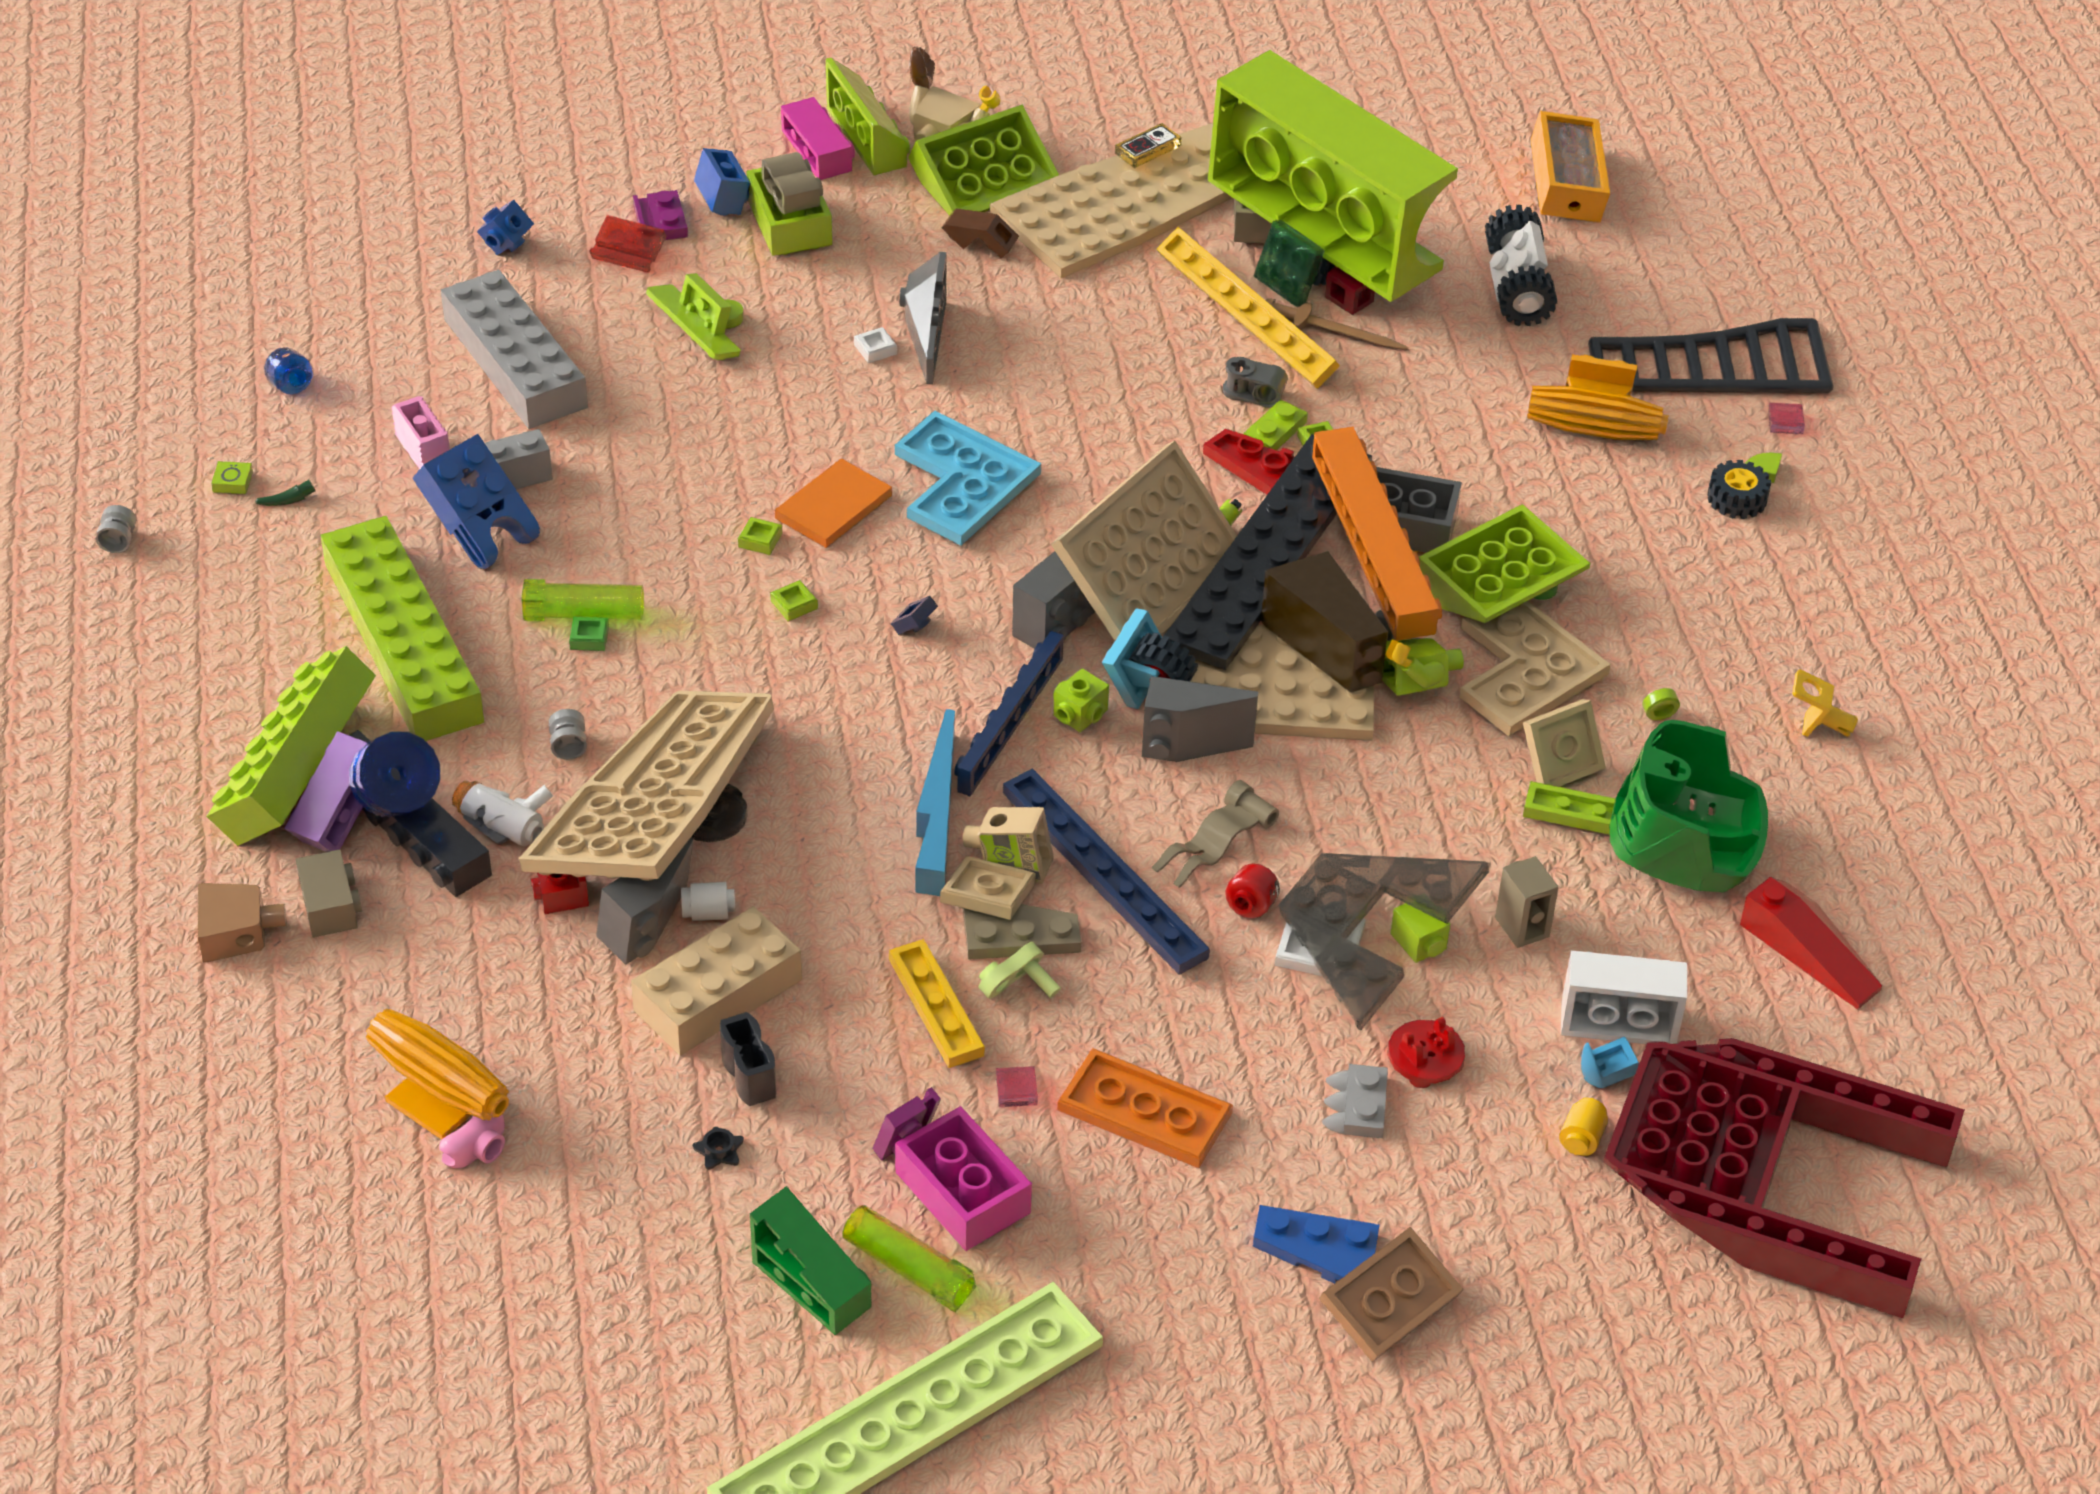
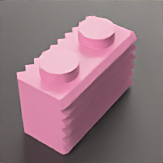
(419, 430)

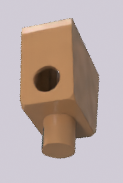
(234, 920)

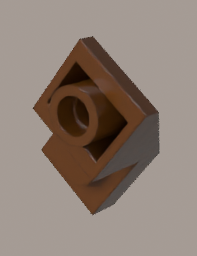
(967, 225)

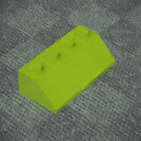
(864, 120)

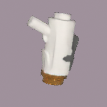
(500, 816)

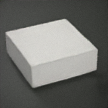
(875, 345)

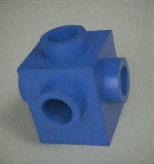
(505, 227)

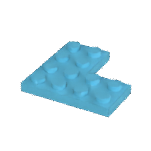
(974, 475)

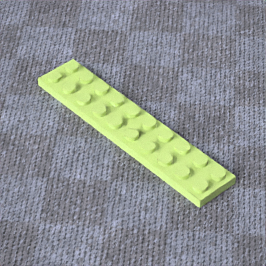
(925, 1402)

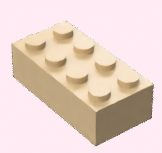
(716, 979)

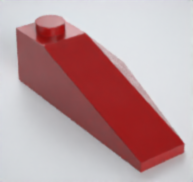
(1808, 939)

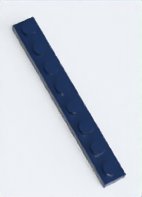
(1110, 874)

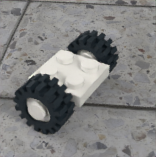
(1519, 266)

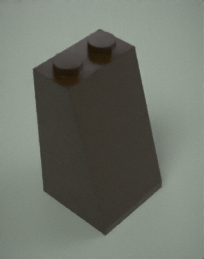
(1325, 620)

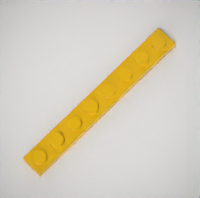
(1248, 308)

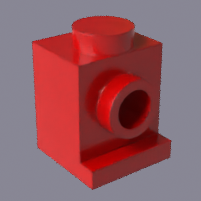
(560, 892)

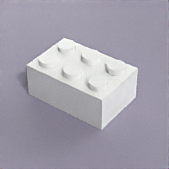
(1623, 998)

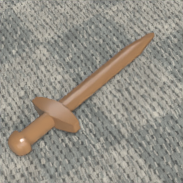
(1302, 317)

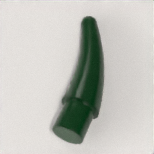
(289, 496)

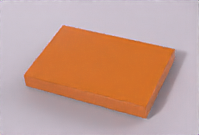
(833, 502)

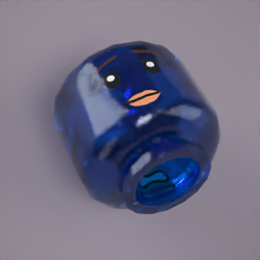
(288, 370)

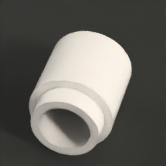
(707, 901)

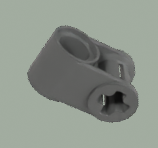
(1256, 383)

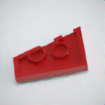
(1248, 458)

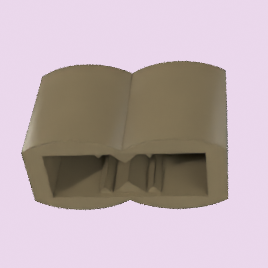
(791, 182)

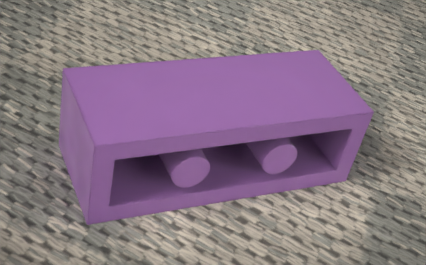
(328, 803)

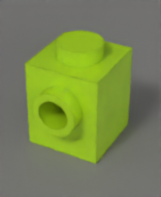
(1419, 932)

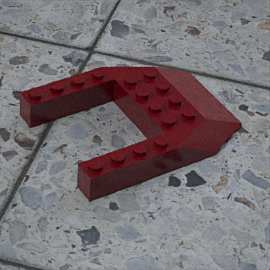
(1708, 1137)

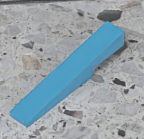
(934, 812)

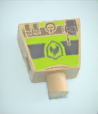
(1014, 839)

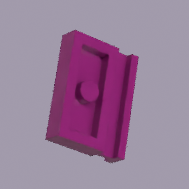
(663, 212)
(905, 1121)

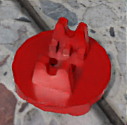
(1413, 1059)

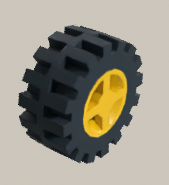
(1739, 489)

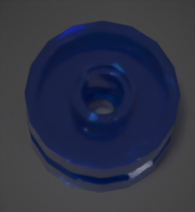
(372, 778)

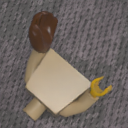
(939, 110)

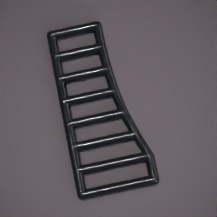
(1720, 339)

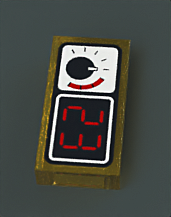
(1148, 145)

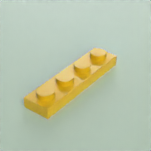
(936, 1003)

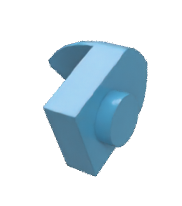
(1608, 1063)

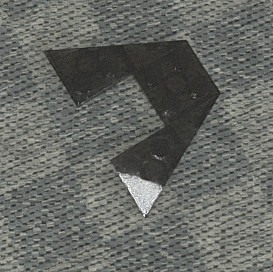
(1341, 892)

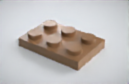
(1391, 1294)

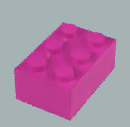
(963, 1178)

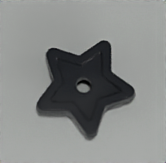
(719, 1138)

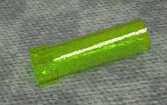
(568, 600)
(910, 1257)

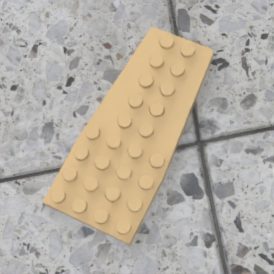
(1112, 205)
(652, 789)

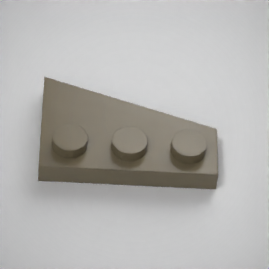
(999, 937)

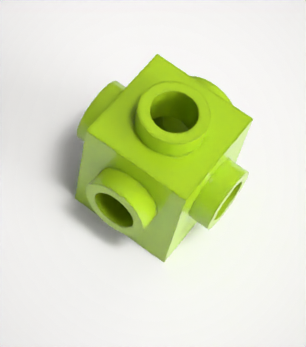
(1081, 700)

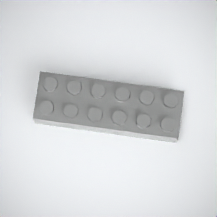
(514, 349)

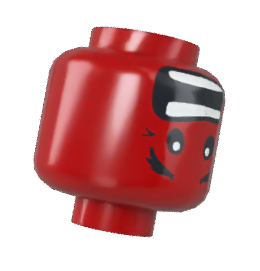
(1252, 891)

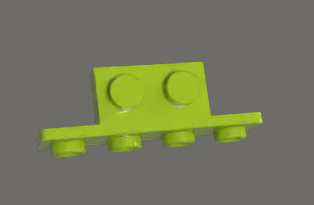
(699, 313)

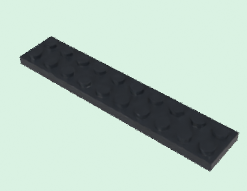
(1278, 532)

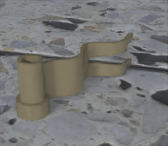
(1219, 828)

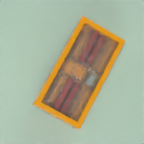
(1570, 166)

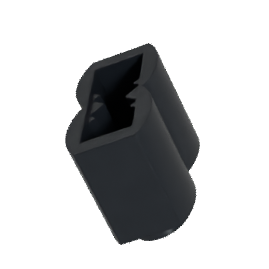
(748, 1058)

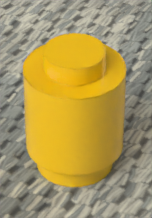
(1584, 1127)

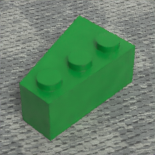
(807, 1262)

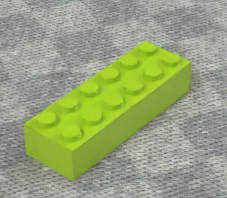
(290, 745)

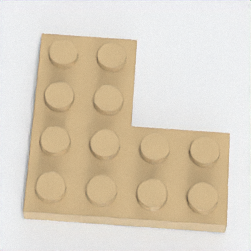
(1538, 669)

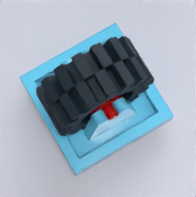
(1142, 654)

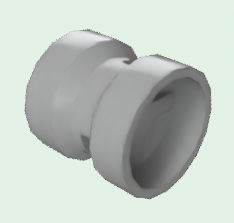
(116, 529)
(567, 734)

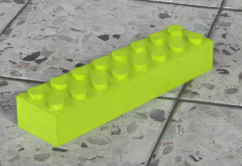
(402, 629)

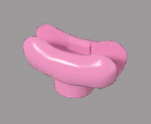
(474, 1141)

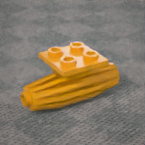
(1598, 402)
(442, 1078)

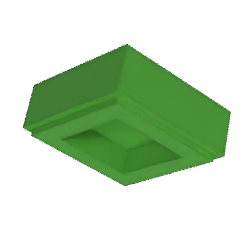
(589, 633)

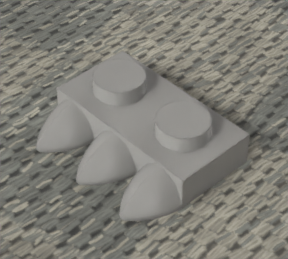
(1359, 1101)

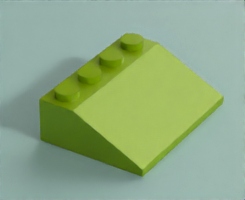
(982, 161)
(1500, 565)

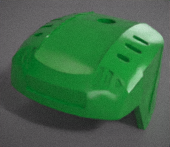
(1682, 844)

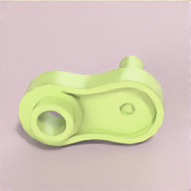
(1025, 961)

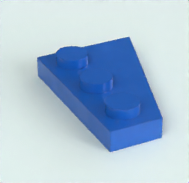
(1315, 1240)

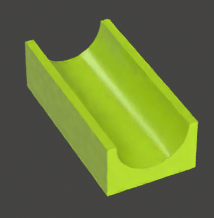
(1327, 171)

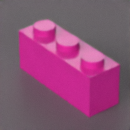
(817, 138)

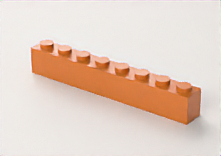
(1376, 534)

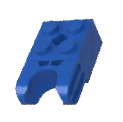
(481, 503)

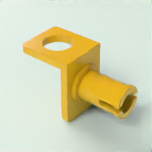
(1821, 706)

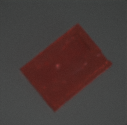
(628, 243)

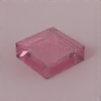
(1786, 418)
(1016, 1086)

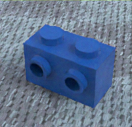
(722, 181)

